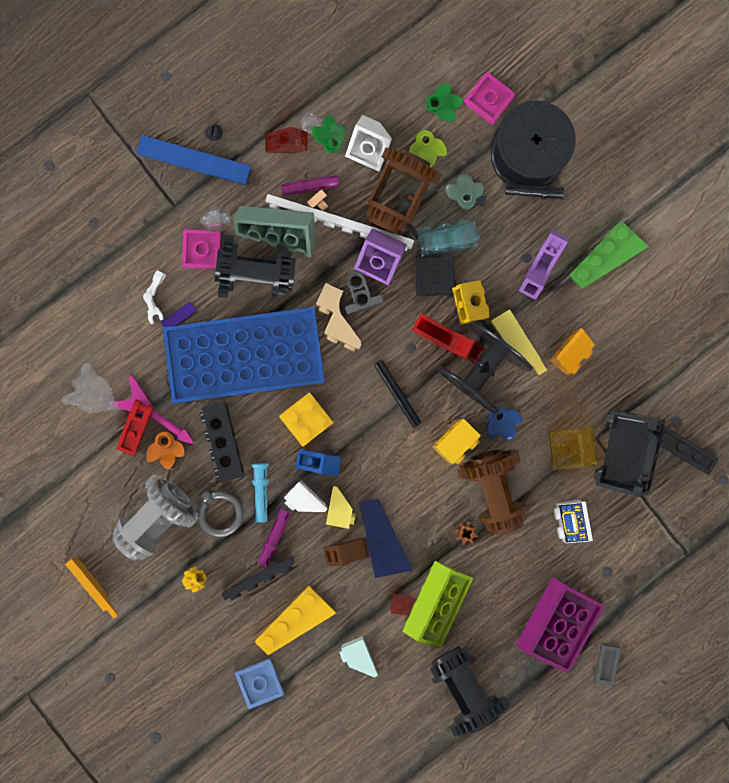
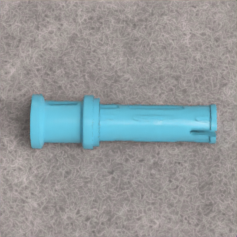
(260, 482)

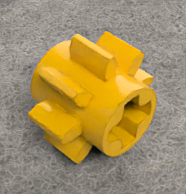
(194, 579)

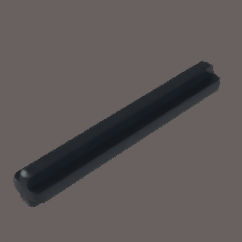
(397, 393)

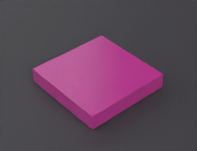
(489, 98)
(200, 248)

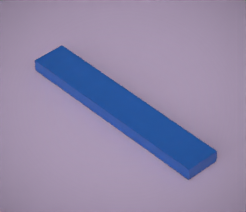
(193, 160)

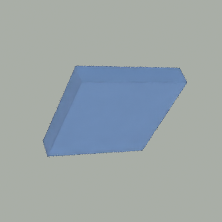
(259, 683)

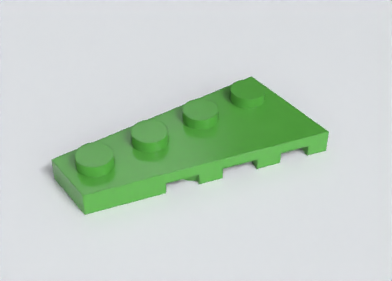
(611, 252)

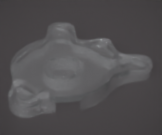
(92, 392)

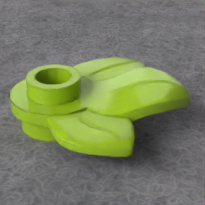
(430, 150)

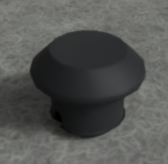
(214, 132)

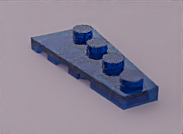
(383, 544)

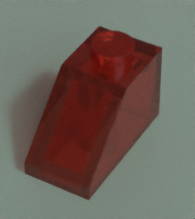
(286, 141)

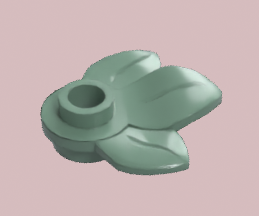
(465, 189)

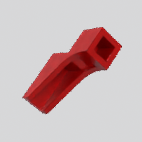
(447, 339)

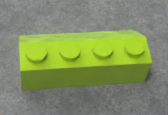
(437, 605)

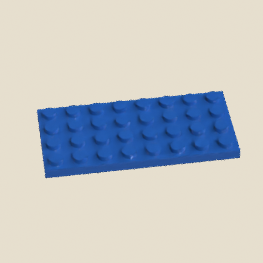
(243, 355)

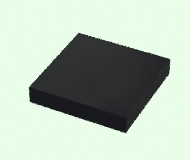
(434, 276)

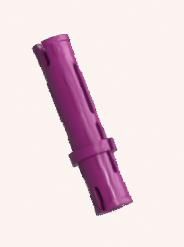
(309, 185)
(270, 545)

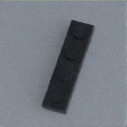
(252, 582)

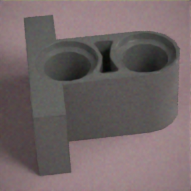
(358, 291)

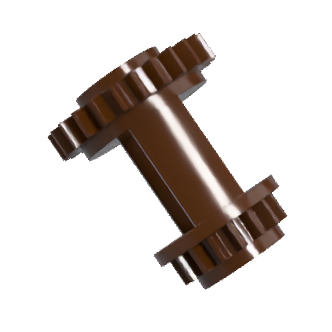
(411, 167)
(490, 469)

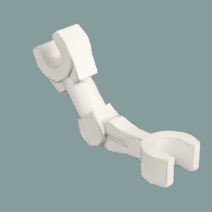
(158, 278)

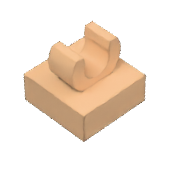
(317, 200)

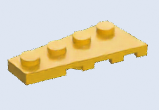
(299, 617)

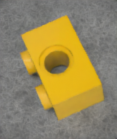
(467, 312)

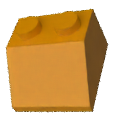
(573, 351)

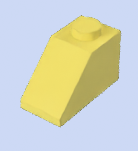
(340, 510)

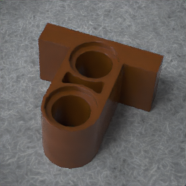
(346, 552)

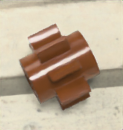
(471, 533)

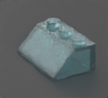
(447, 238)

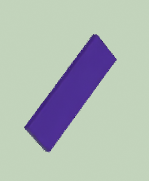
(179, 315)

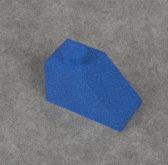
(318, 462)

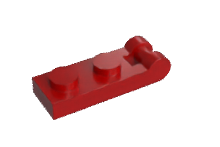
(134, 428)

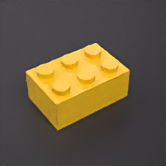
(457, 441)

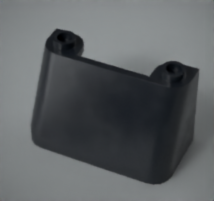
(630, 453)

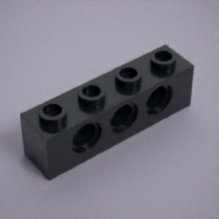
(226, 431)

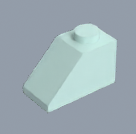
(358, 656)

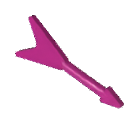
(138, 393)

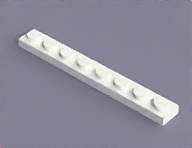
(332, 220)

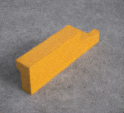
(91, 585)

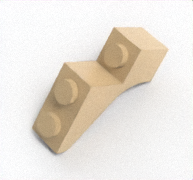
(337, 327)

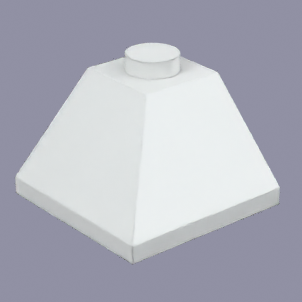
(368, 143)
(304, 499)

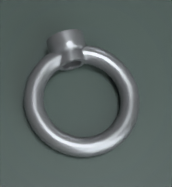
(206, 499)

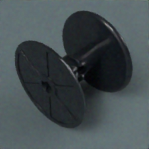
(533, 144)
(485, 366)

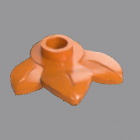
(165, 453)

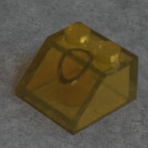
(573, 448)

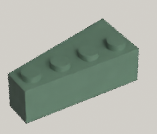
(277, 227)

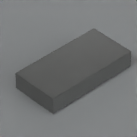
(607, 664)

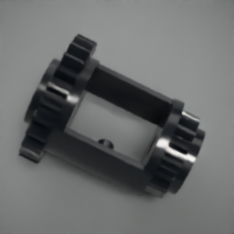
(233, 267)
(475, 708)

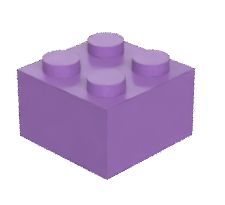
(380, 256)

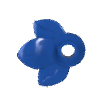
(505, 425)

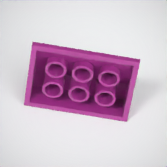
(560, 625)

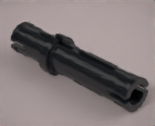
(535, 191)

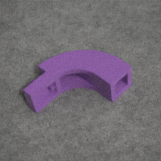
(543, 264)

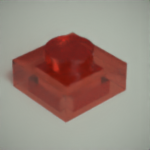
(401, 604)

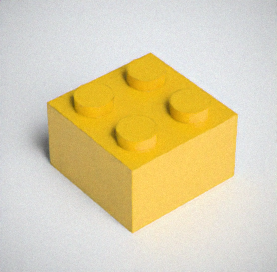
(306, 419)

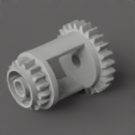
(166, 505)

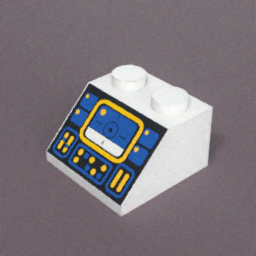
(573, 521)

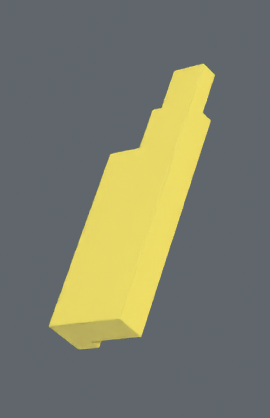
(512, 333)

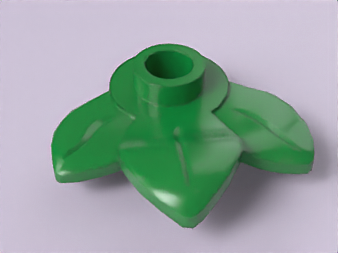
(446, 103)
(328, 133)

